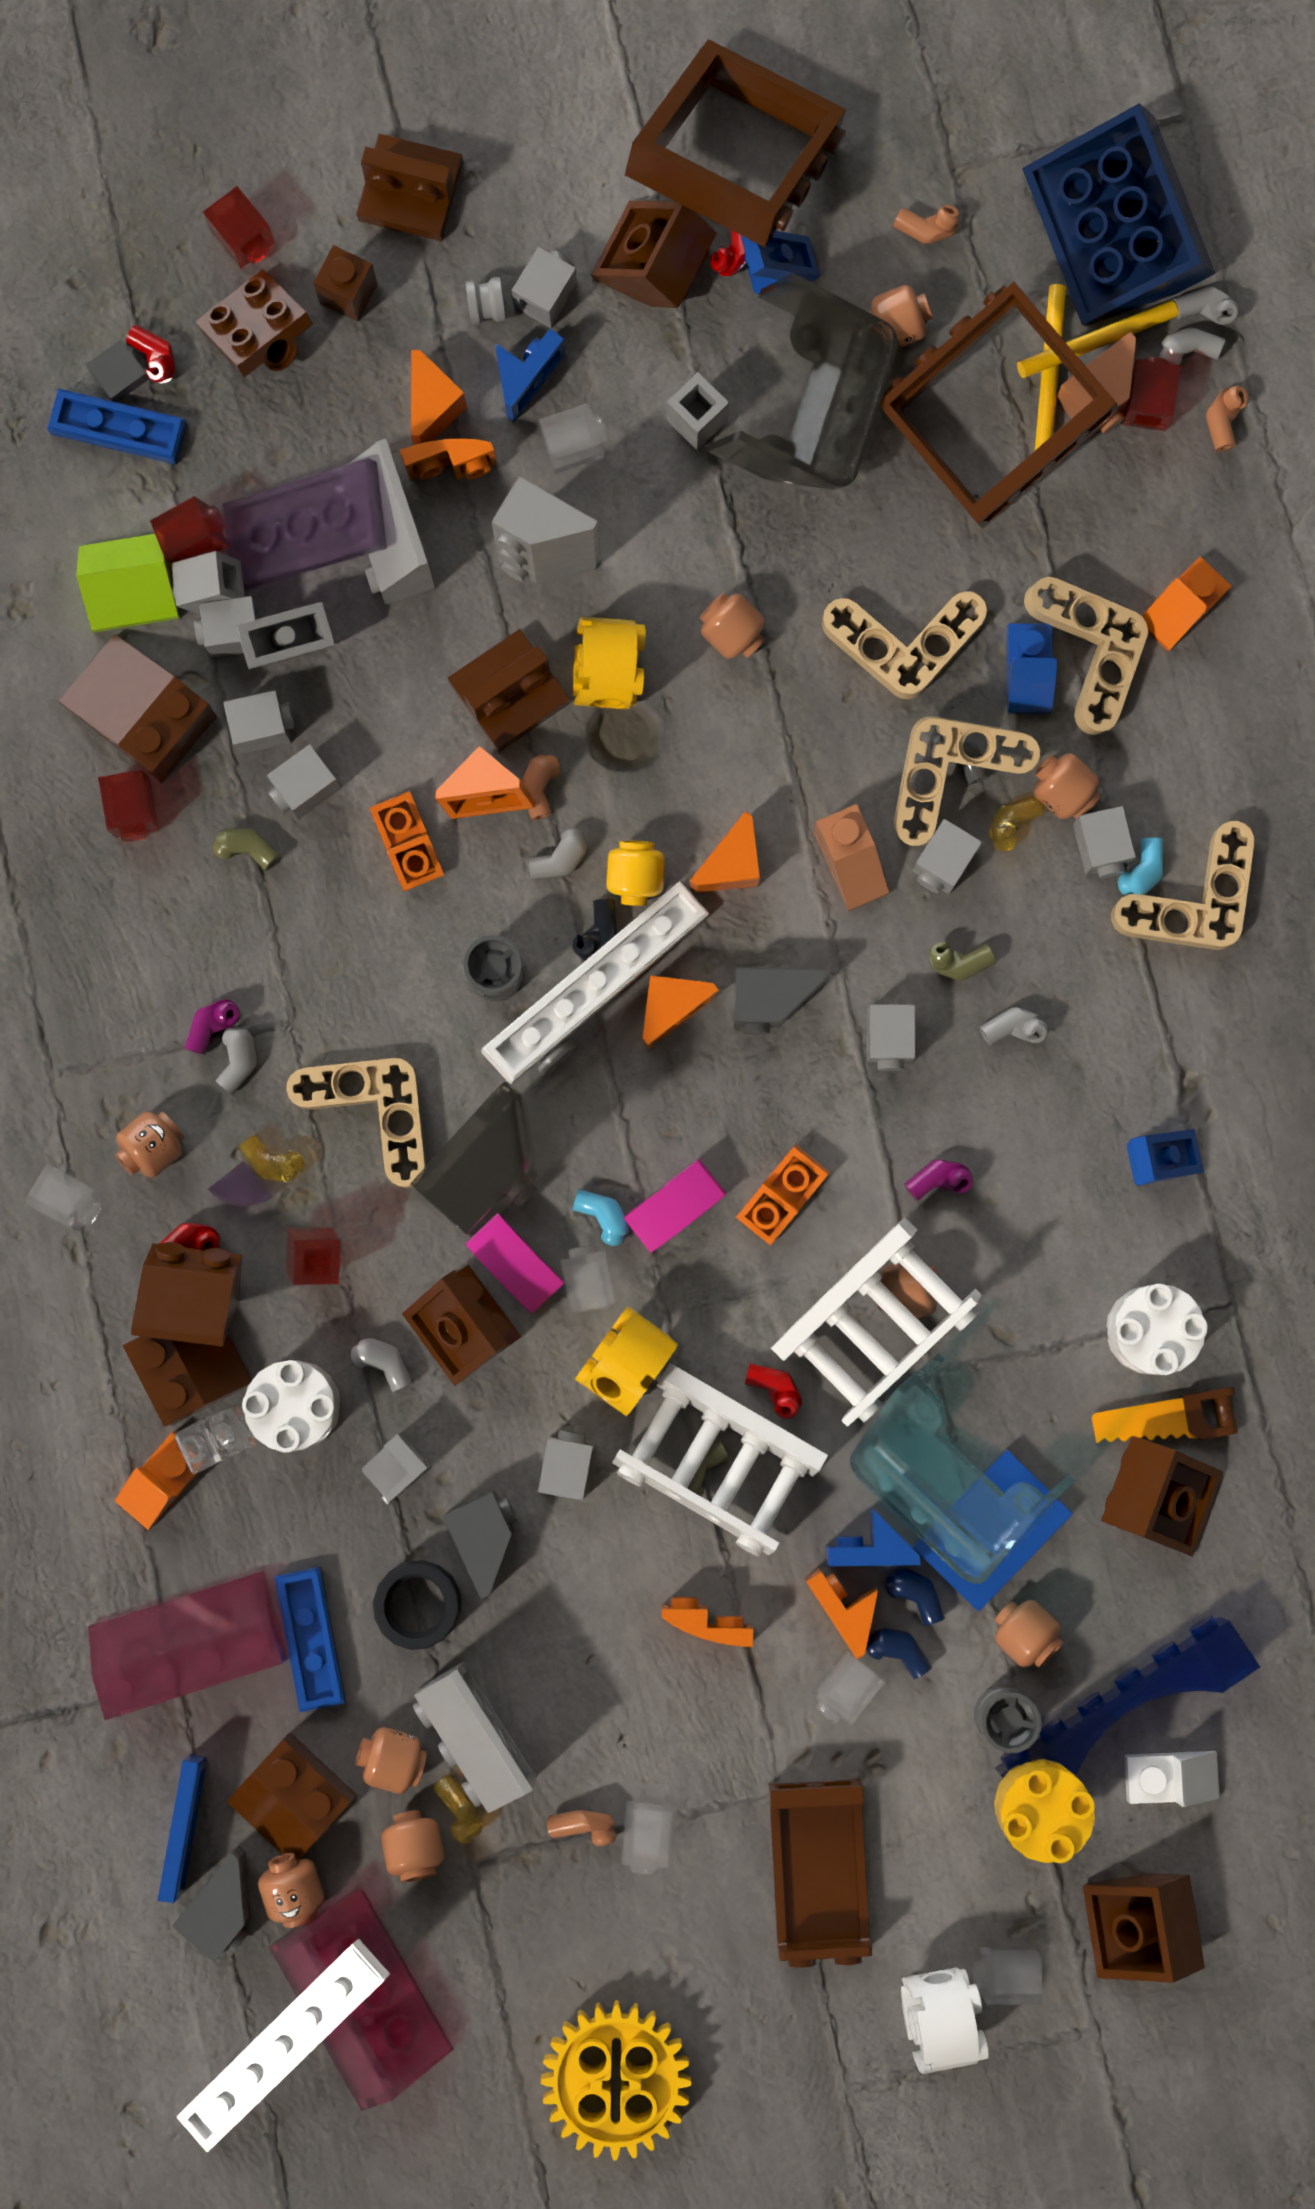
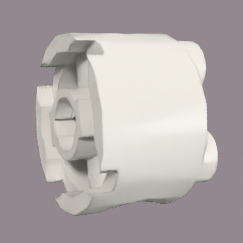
(1156, 1329)
(291, 1405)
(942, 2020)

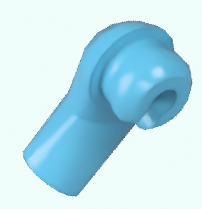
(1148, 872)
(607, 1213)

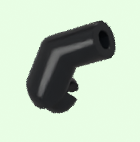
(600, 933)

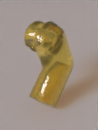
(1008, 820)
(271, 1165)
(454, 1796)

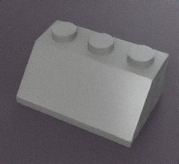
(543, 536)
(402, 567)
(474, 1738)

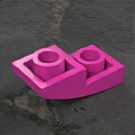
(675, 1205)
(514, 1263)

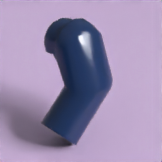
(916, 1589)
(901, 1646)

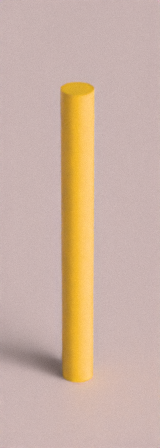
(1100, 337)
(1050, 376)

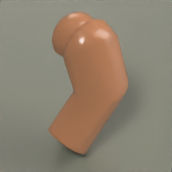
(1221, 415)
(582, 1822)

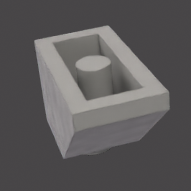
(285, 636)

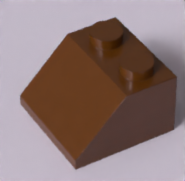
(655, 252)
(187, 1294)
(186, 1375)
(1162, 1495)
(291, 1797)
(1144, 1927)

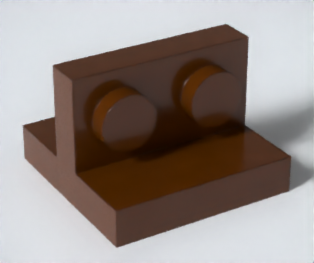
(408, 186)
(509, 690)
(460, 1324)

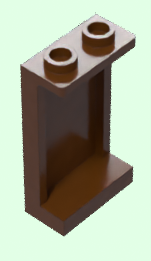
(819, 1872)

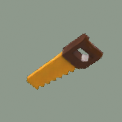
(1168, 1418)

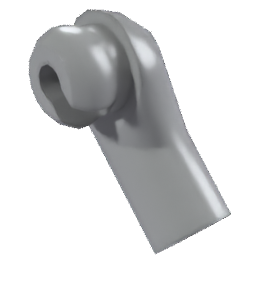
(1210, 304)
(1190, 340)
(564, 858)
(1016, 1023)
(241, 1056)
(383, 1357)

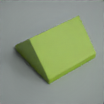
(126, 583)

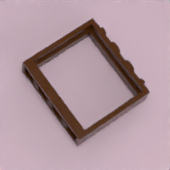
(710, 193)
(964, 337)

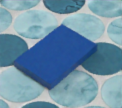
(1004, 1473)

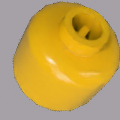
(635, 872)

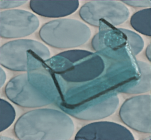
(940, 1489)

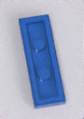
(117, 426)
(310, 1639)
(182, 1828)

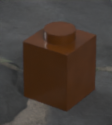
(345, 283)

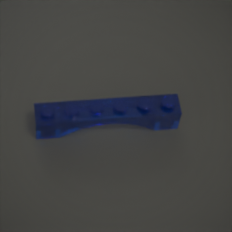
(1206, 1661)

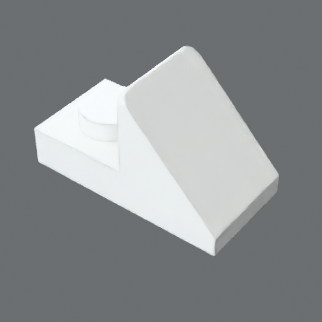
(1172, 1777)

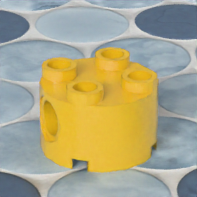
(607, 663)
(627, 1361)
(1044, 1811)

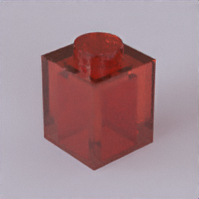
(239, 228)
(1152, 394)
(190, 530)
(128, 805)
(313, 1256)

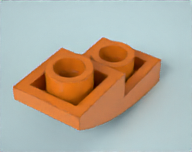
(466, 456)
(406, 841)
(783, 1194)
(693, 1619)

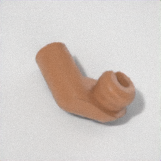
(930, 229)
(535, 779)

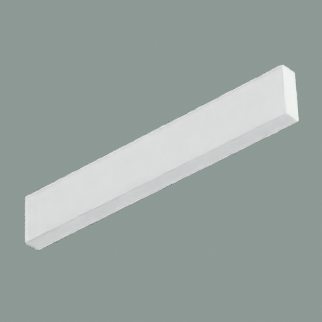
(594, 983)
(283, 2045)

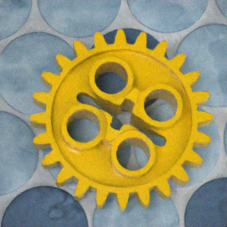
(655, 2080)

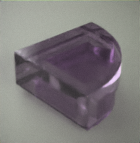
(240, 1187)

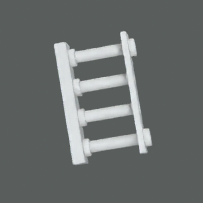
(866, 1279)
(757, 1437)

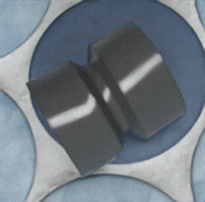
(494, 968)
(1007, 1719)

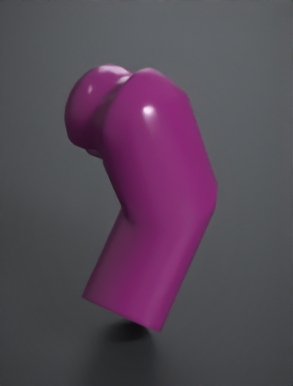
(208, 1021)
(940, 1174)

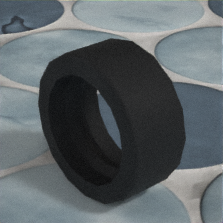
(382, 1605)

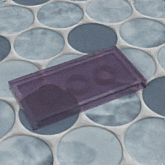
(306, 524)

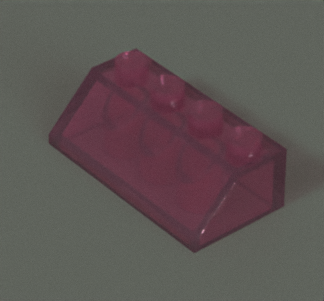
(185, 1645)
(393, 2031)

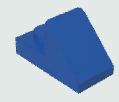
(782, 256)
(524, 379)
(1030, 669)
(1164, 1156)
(886, 1548)

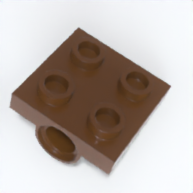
(256, 325)

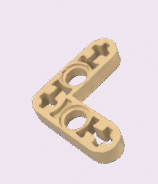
(1109, 645)
(898, 655)
(951, 750)
(1198, 915)
(374, 1091)

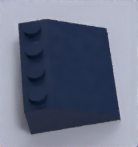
(1118, 217)

